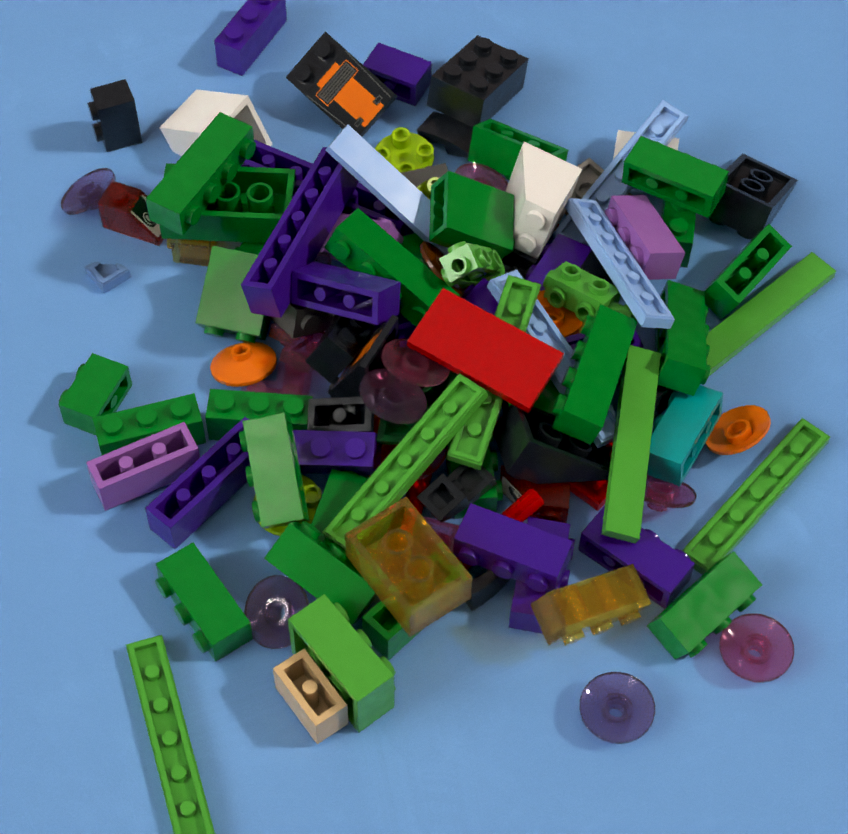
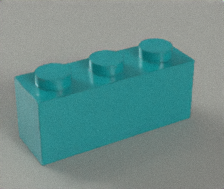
(682, 433)

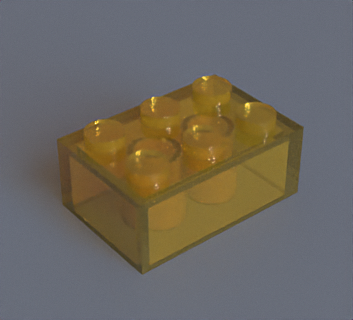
(408, 566)

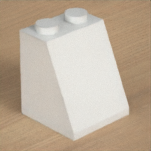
(198, 112)
(540, 193)

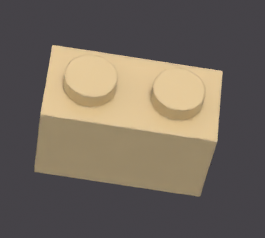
(311, 696)

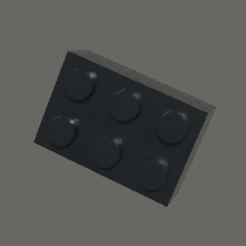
(477, 81)

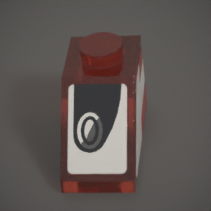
(126, 212)
(555, 496)

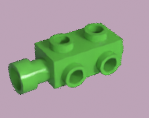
(467, 264)
(581, 291)

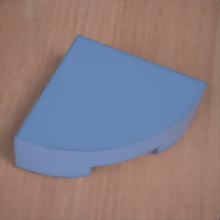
(107, 275)

